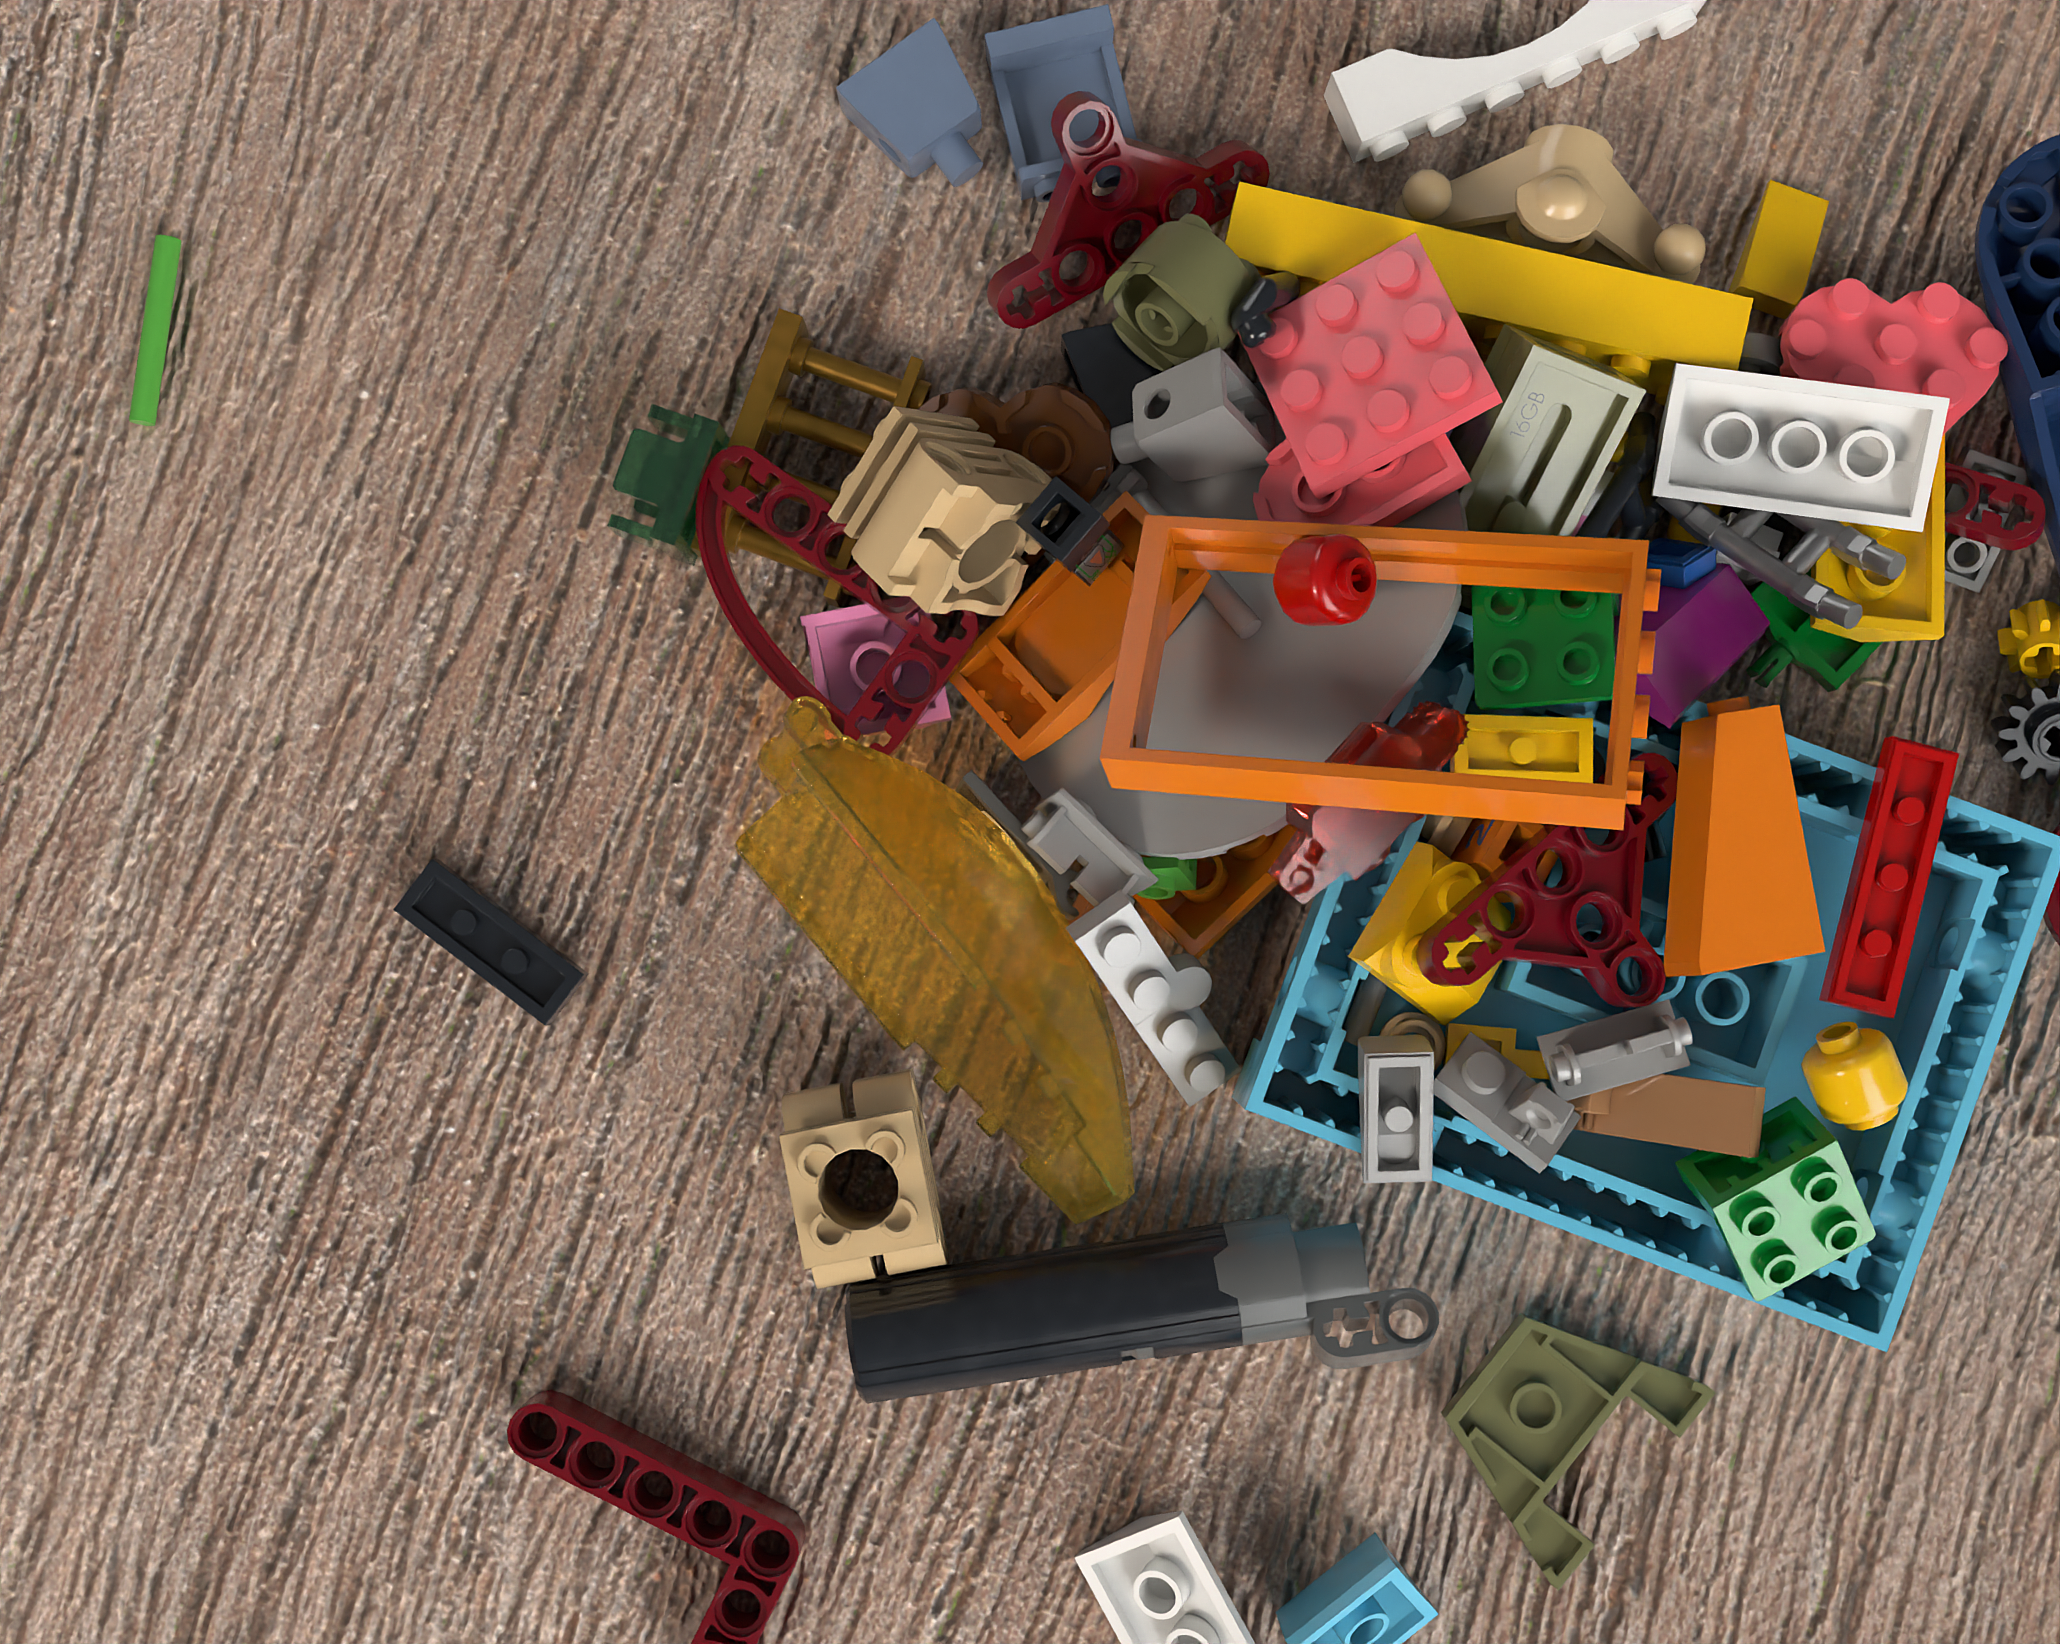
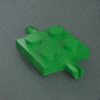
(1821, 654)

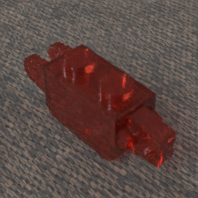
(1354, 839)

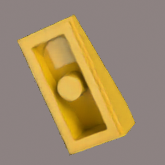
(1780, 249)

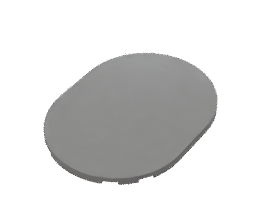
(1267, 696)

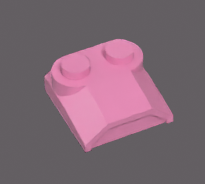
(849, 651)

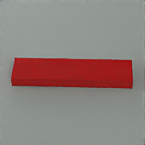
(1889, 876)

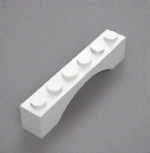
(1403, 95)

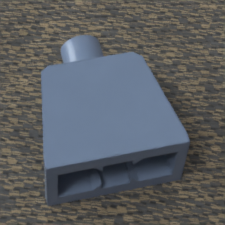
(917, 106)

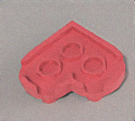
(1917, 345)
(1373, 500)

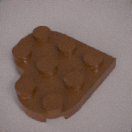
(1049, 427)

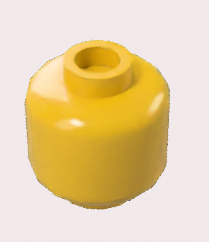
(1854, 1076)

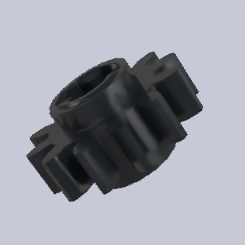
(2028, 731)

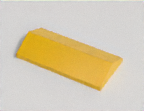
(1898, 607)

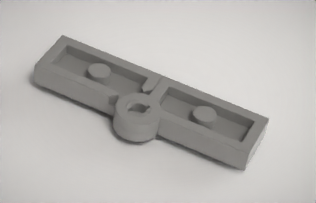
(1156, 995)

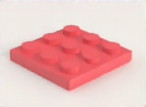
(1370, 367)

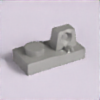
(1505, 1102)

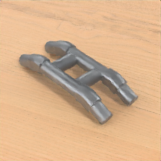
(1789, 574)

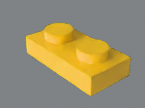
(1527, 748)

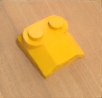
(1415, 901)

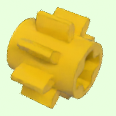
(2033, 639)

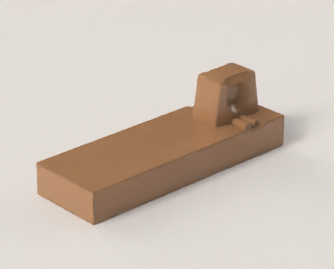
(1678, 1113)

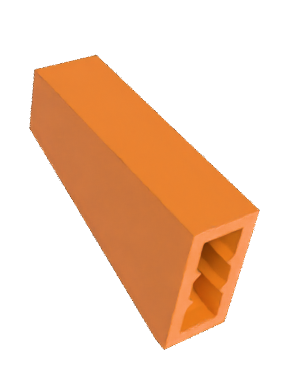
(1738, 847)

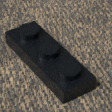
(491, 941)

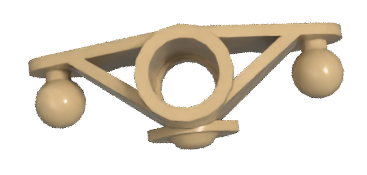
(1557, 199)

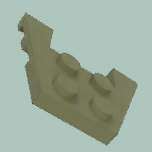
(1537, 1409)

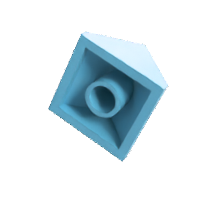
(1358, 1602)

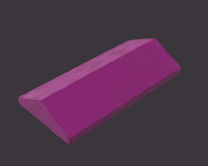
(1696, 639)

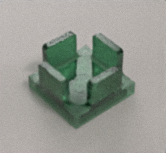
(666, 480)

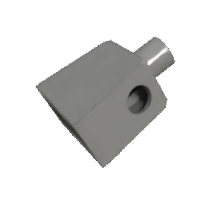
(1198, 420)

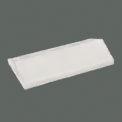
(1799, 446)
(1161, 1585)

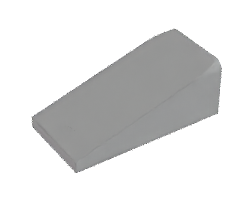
(1396, 1108)

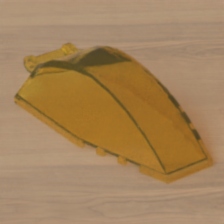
(949, 949)

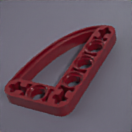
(811, 545)

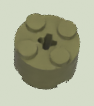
(1178, 293)

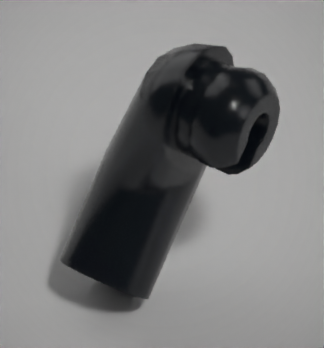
(1266, 293)

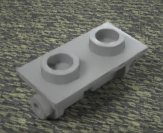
(1068, 830)
(1615, 1050)

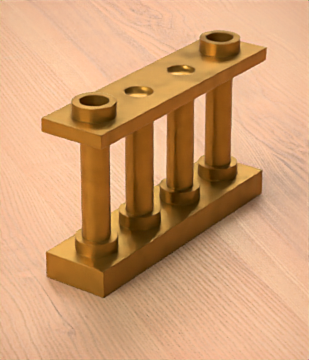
(769, 411)

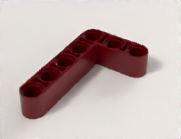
(676, 1514)

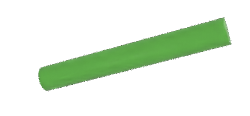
(155, 330)

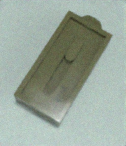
(1545, 443)

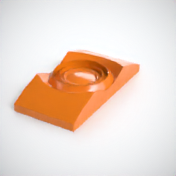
(1061, 643)

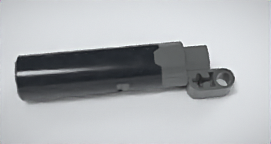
(1124, 1304)

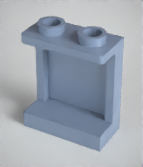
(1036, 69)

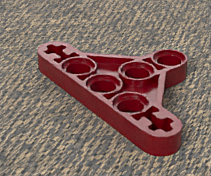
(1089, 222)
(1546, 917)

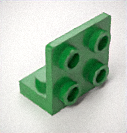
(1542, 646)
(1787, 1206)

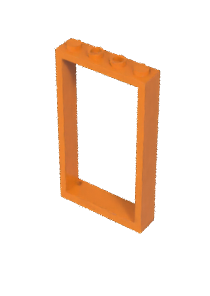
(1399, 555)

